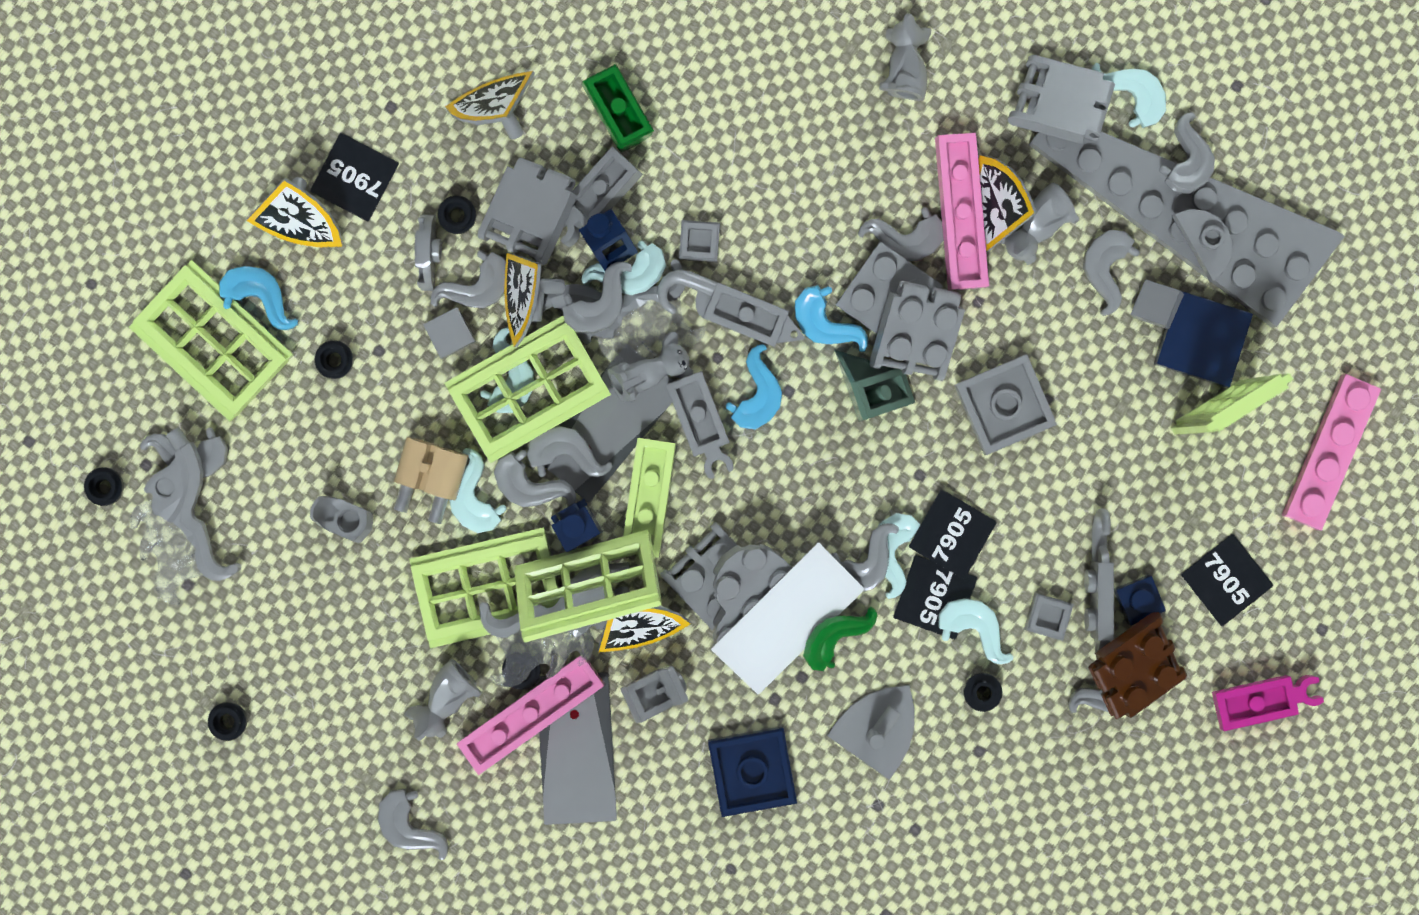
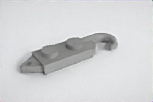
(732, 308)
(1100, 584)

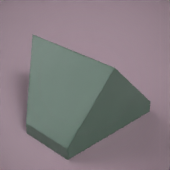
(873, 389)

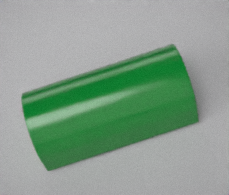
(618, 108)

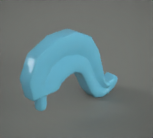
(256, 282)
(813, 322)
(767, 400)

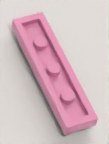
(961, 211)
(1331, 452)
(530, 715)

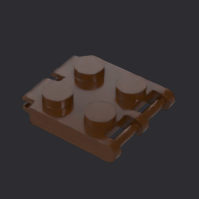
(1136, 668)

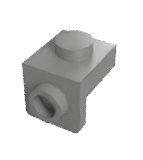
(655, 693)

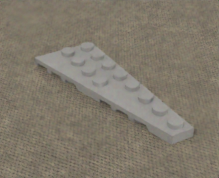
(1272, 247)

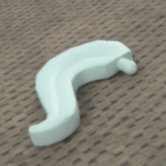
(1146, 90)
(644, 273)
(518, 376)
(467, 508)
(907, 529)
(974, 614)

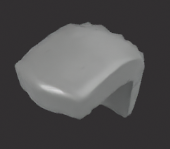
(342, 518)

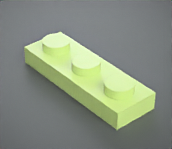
(650, 490)

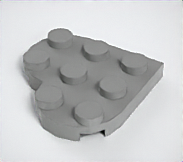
(742, 581)

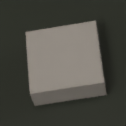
(699, 241)
(1157, 304)
(449, 333)
(1048, 616)

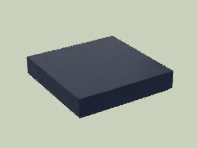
(1204, 340)
(752, 771)

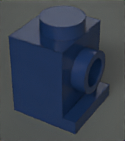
(602, 232)
(575, 525)

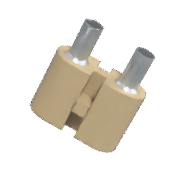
(432, 470)

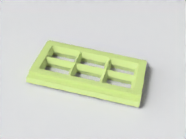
(186, 365)
(1231, 404)
(547, 418)
(466, 556)
(593, 612)

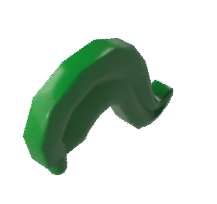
(822, 641)

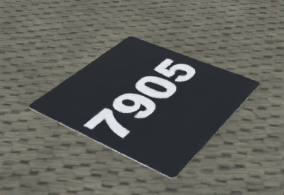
(354, 177)
(952, 534)
(1227, 580)
(928, 591)

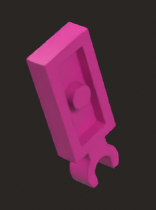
(1262, 701)

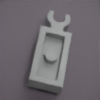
(600, 191)
(700, 419)

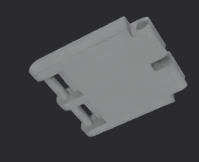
(1064, 102)
(529, 208)
(918, 330)
(696, 583)

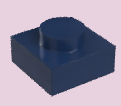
(1139, 599)

